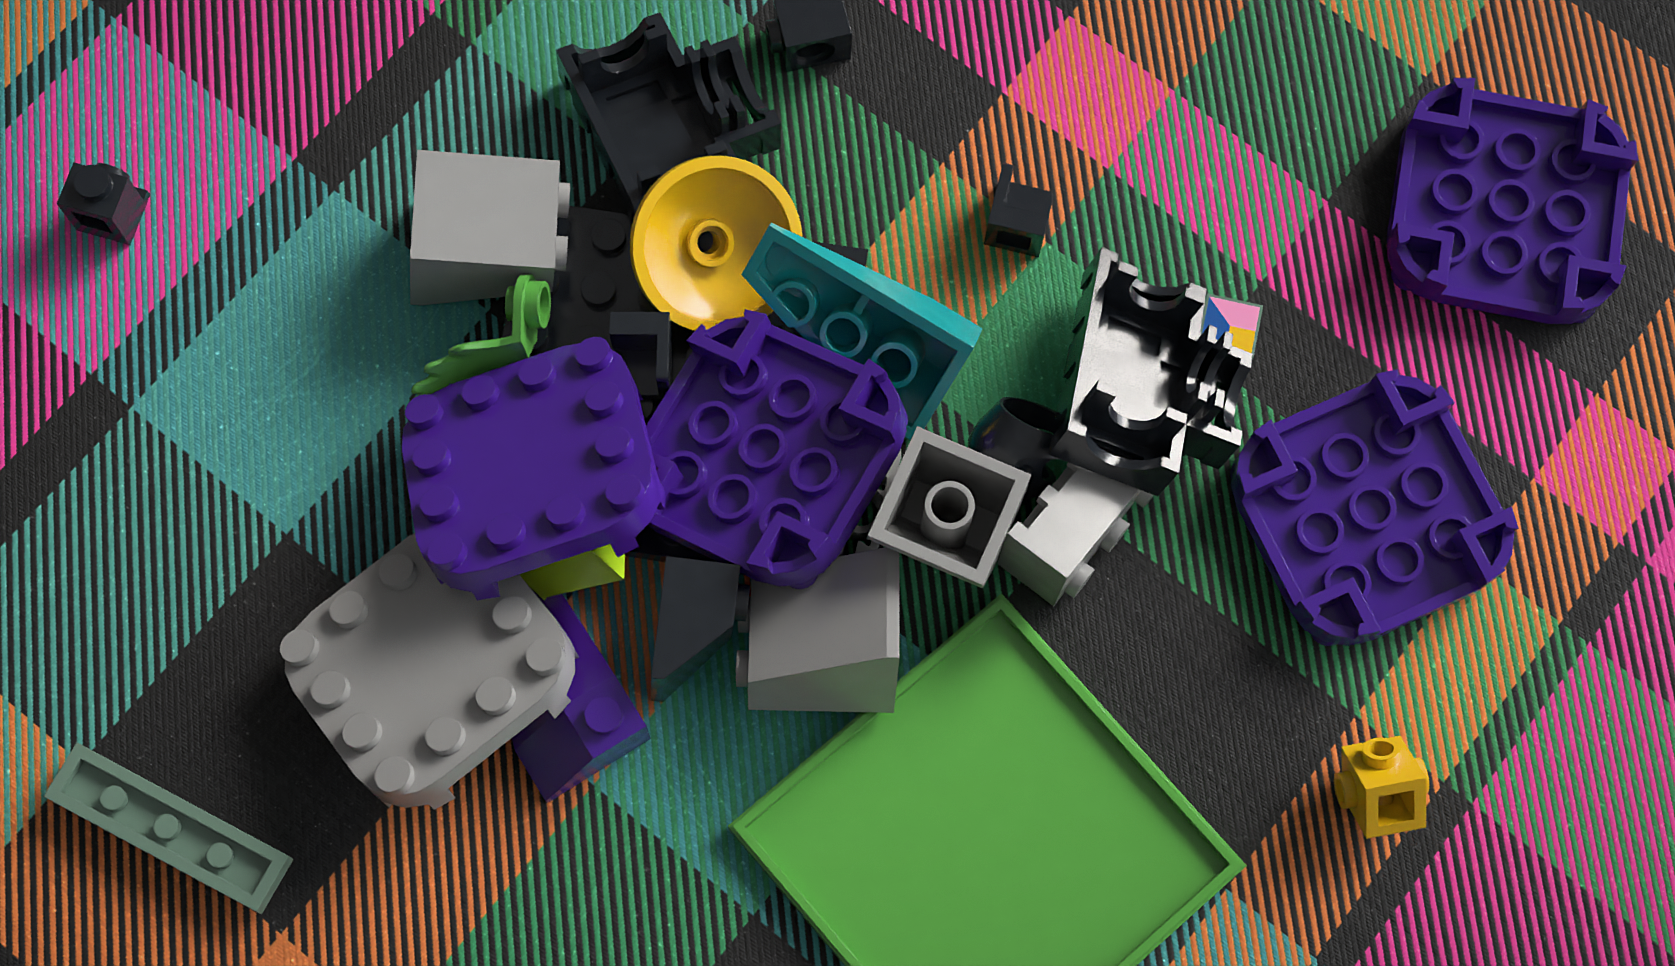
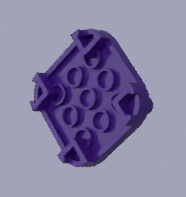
(1510, 204)
(771, 449)
(529, 466)
(1371, 510)

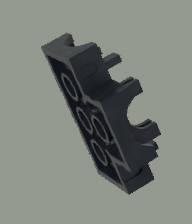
(664, 107)
(1145, 380)

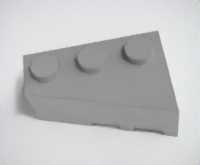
(1067, 529)

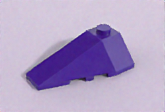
(591, 729)

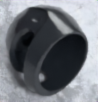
(1012, 437)

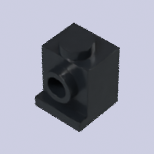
(103, 202)

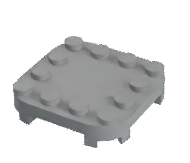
(424, 676)

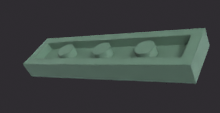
(169, 828)

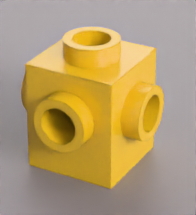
(1383, 786)

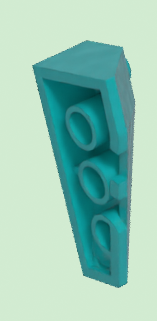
(864, 317)

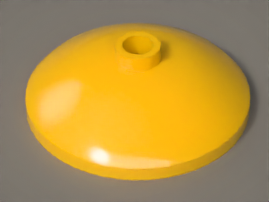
(697, 196)

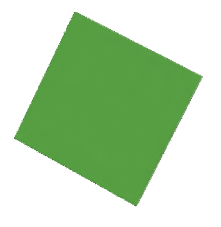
(987, 821)

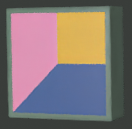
(1234, 317)

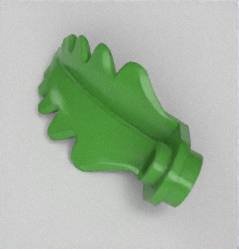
(528, 309)

